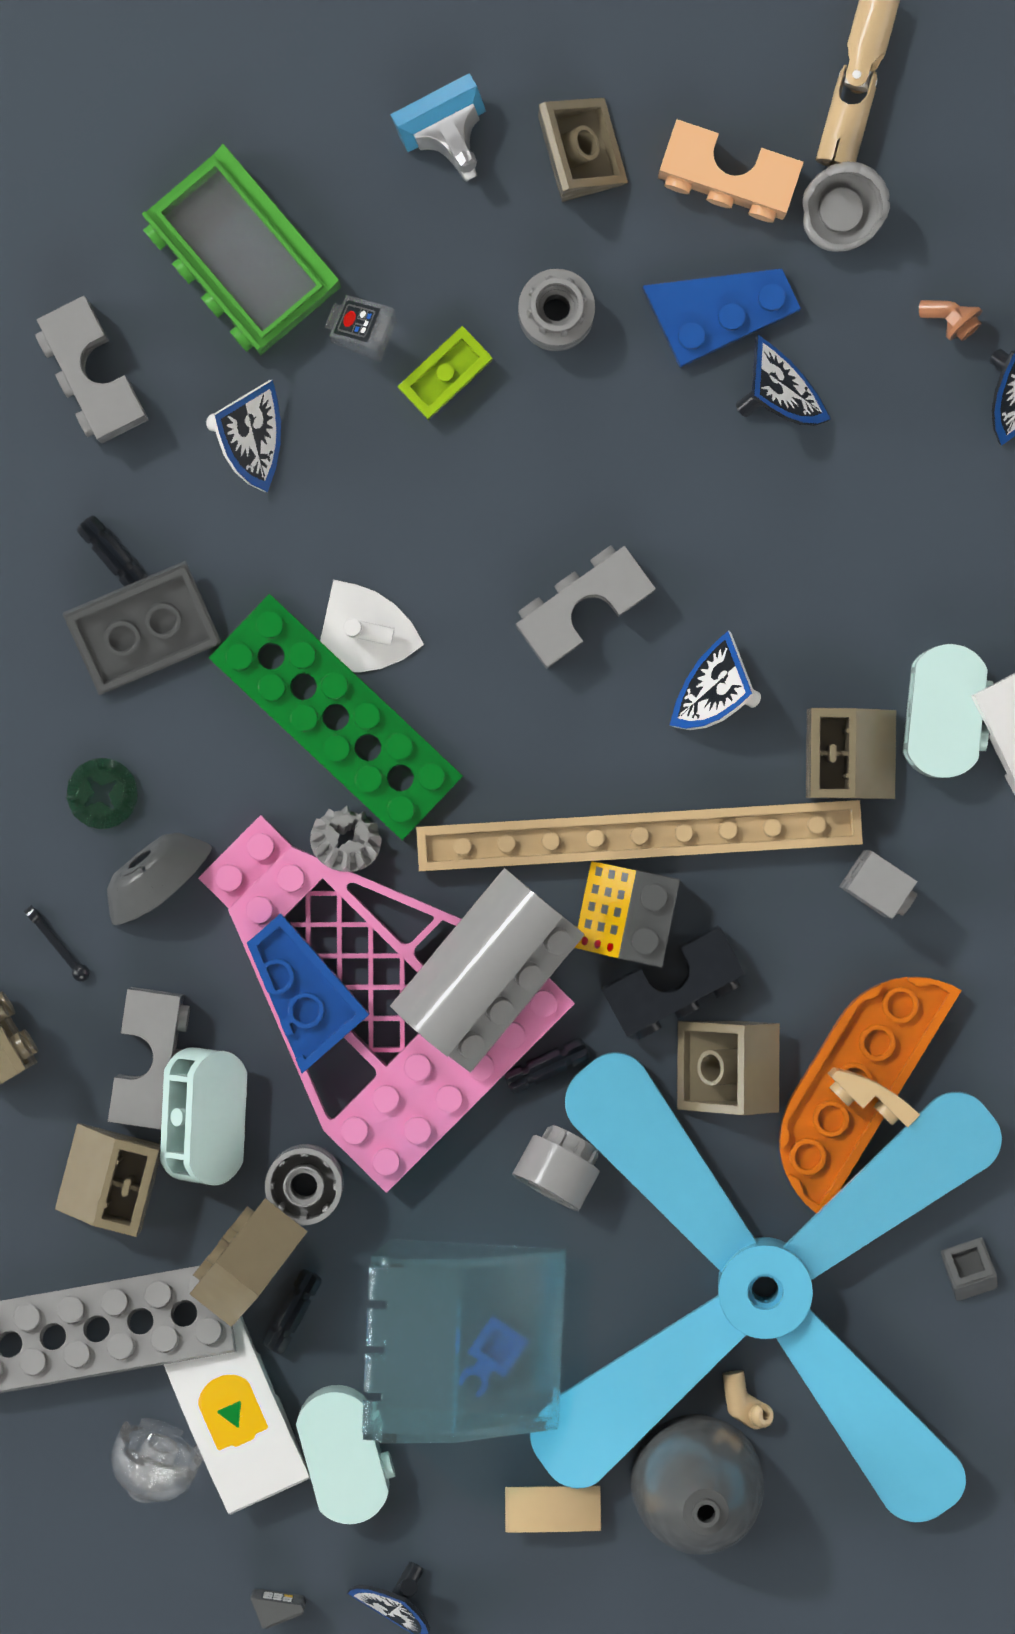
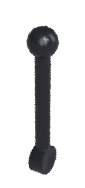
(79, 971)

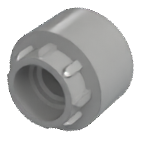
(563, 286)
(310, 1160)
(559, 1167)

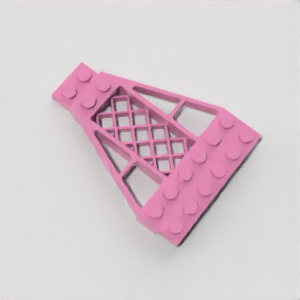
(420, 1089)

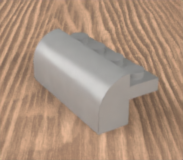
(486, 970)

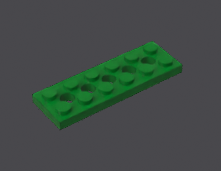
(304, 718)

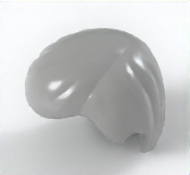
(845, 206)

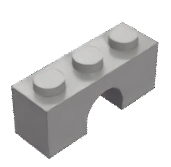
(71, 336)
(613, 579)
(156, 1019)

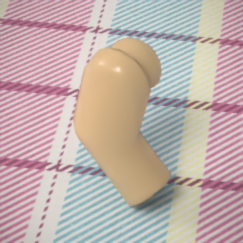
(744, 1406)

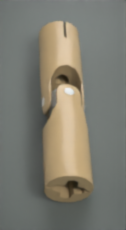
(866, 49)

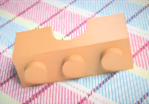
(763, 189)

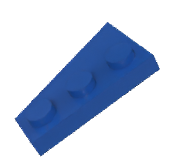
(305, 992)

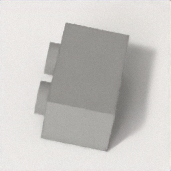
(880, 885)

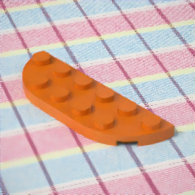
(875, 1037)

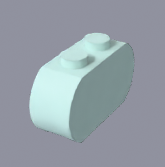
(941, 717)
(203, 1116)
(345, 1470)

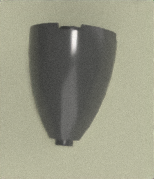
(697, 1484)

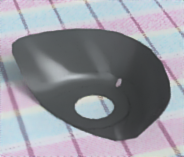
(167, 868)

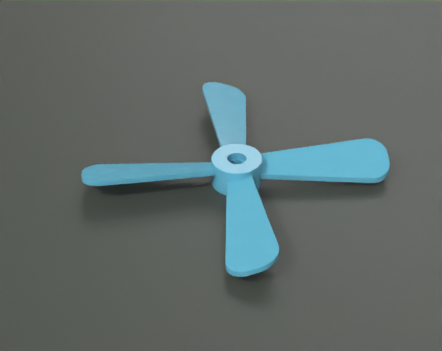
(616, 1406)

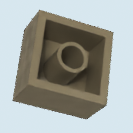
(246, 1260)

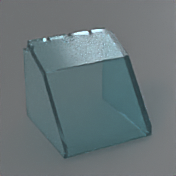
(464, 1341)

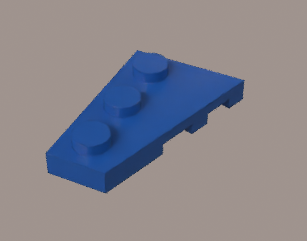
(718, 310)

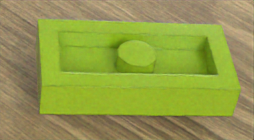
(445, 373)

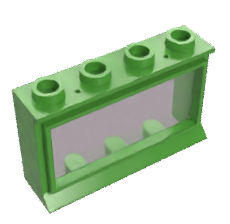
(240, 251)

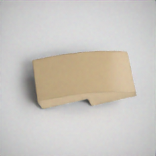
(858, 1088)
(552, 1509)

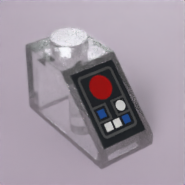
(361, 326)

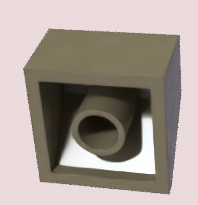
(728, 1067)

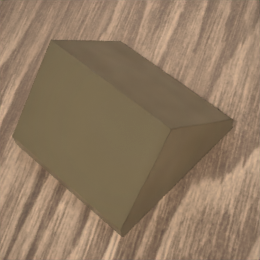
(581, 146)

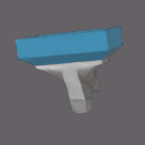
(444, 123)

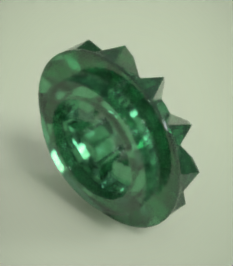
(123, 794)

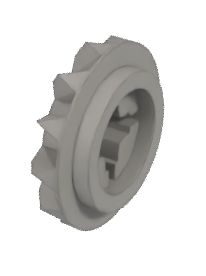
(353, 854)

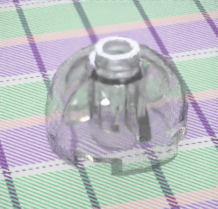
(154, 1461)

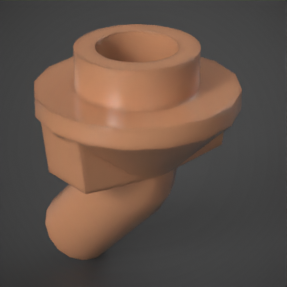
(961, 320)

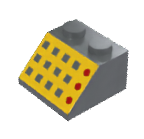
(627, 913)

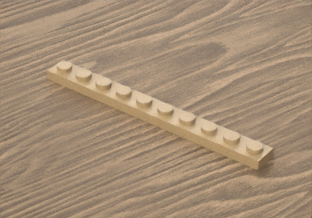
(639, 835)

